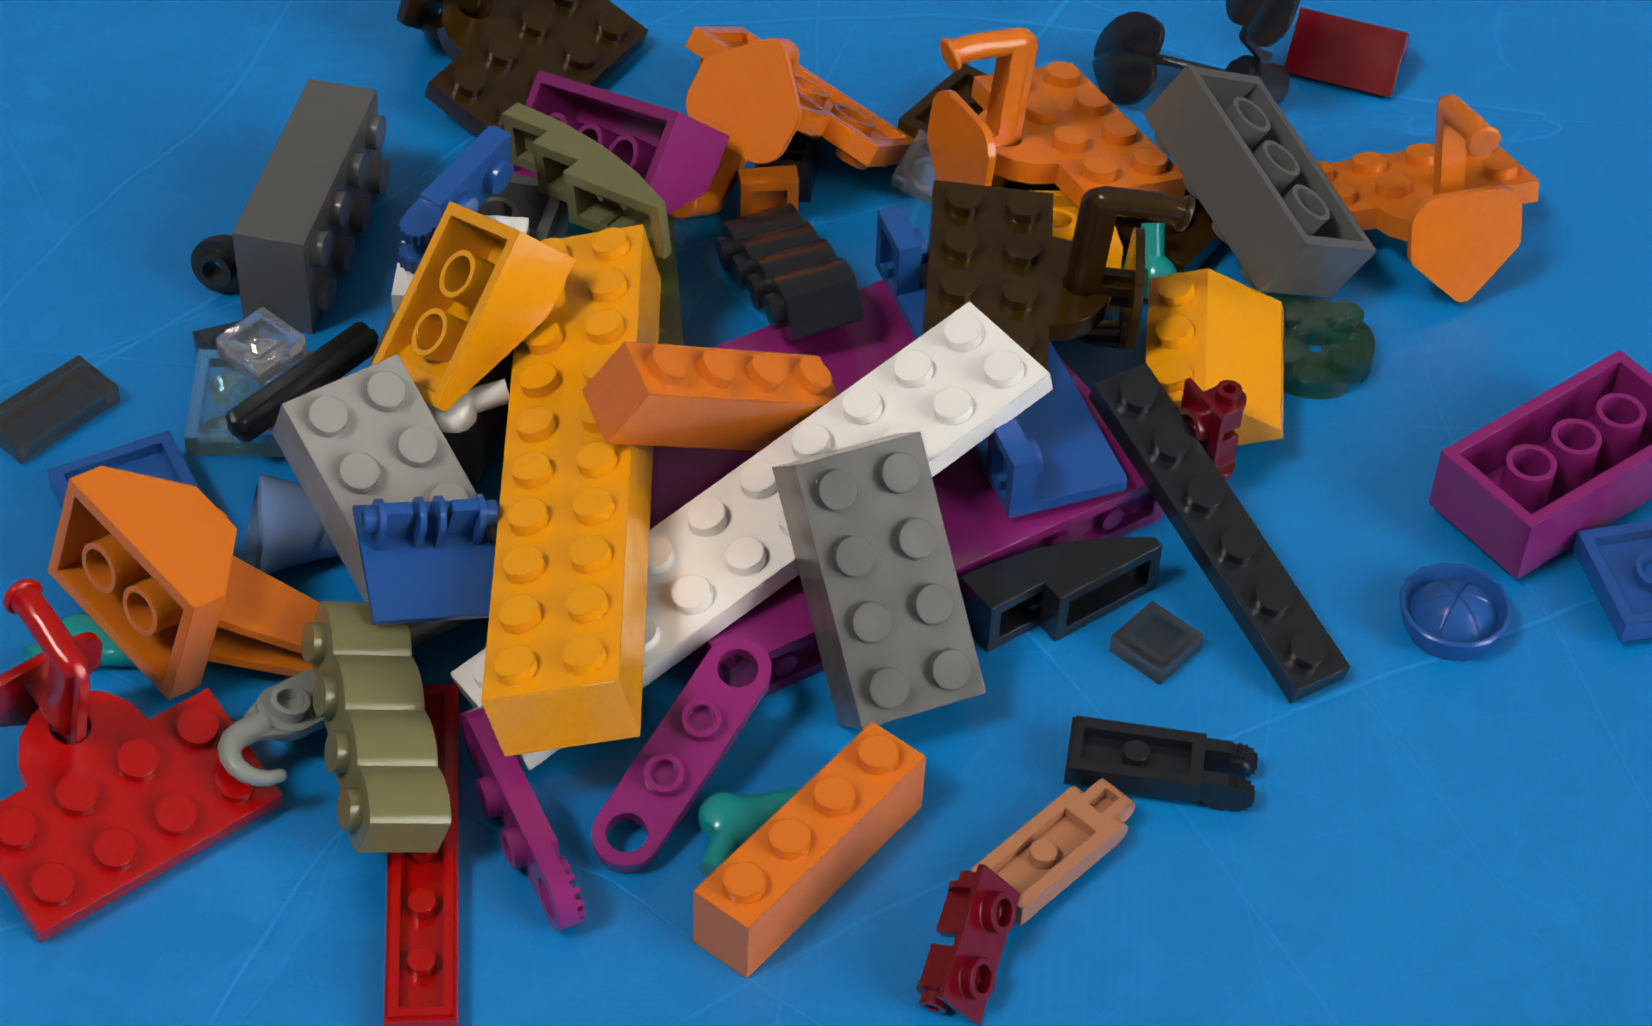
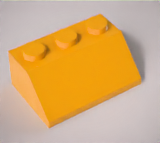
(1217, 332)

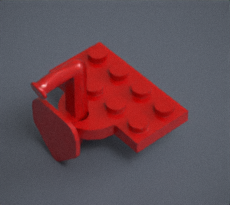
(109, 805)

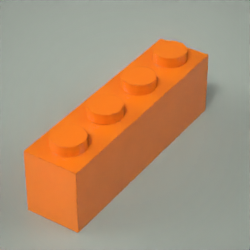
(704, 395)
(808, 849)

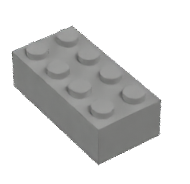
(366, 443)

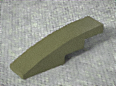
(586, 176)

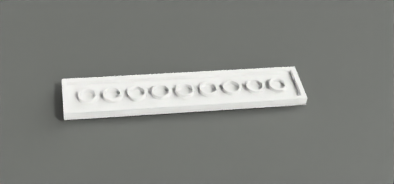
(733, 539)

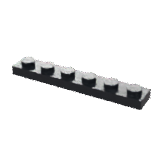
(1219, 533)

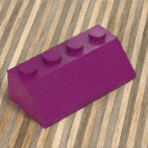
(659, 143)

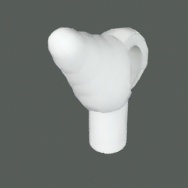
(476, 400)

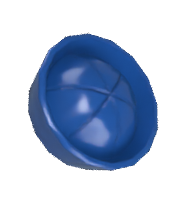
(1454, 610)

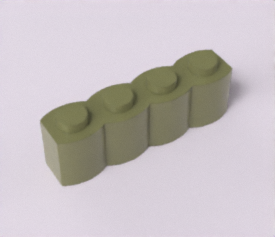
(377, 731)

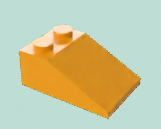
(471, 303)

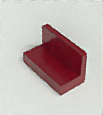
(1346, 52)

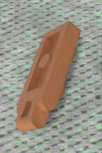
(1060, 844)

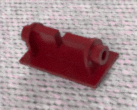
(1213, 418)
(979, 916)

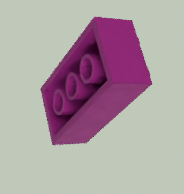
(1552, 466)

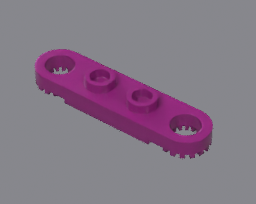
(682, 754)
(526, 832)

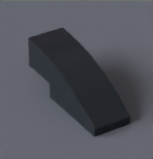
(1057, 587)

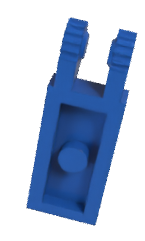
(468, 181)

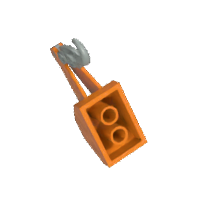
(165, 587)

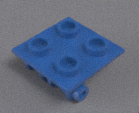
(427, 558)

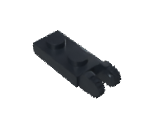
(1161, 763)

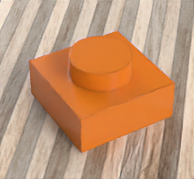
(766, 188)

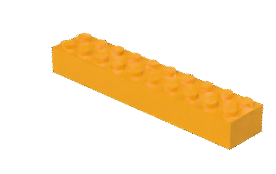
(573, 516)

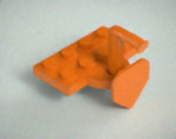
(765, 96)
(1038, 125)
(1446, 199)

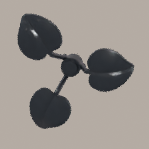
(1131, 45)

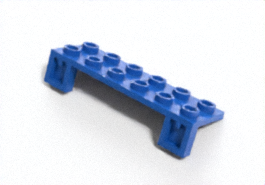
(1046, 452)

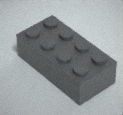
(1258, 183)
(311, 204)
(879, 580)

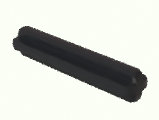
(318, 369)

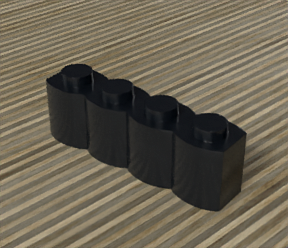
(789, 272)

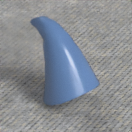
(284, 527)

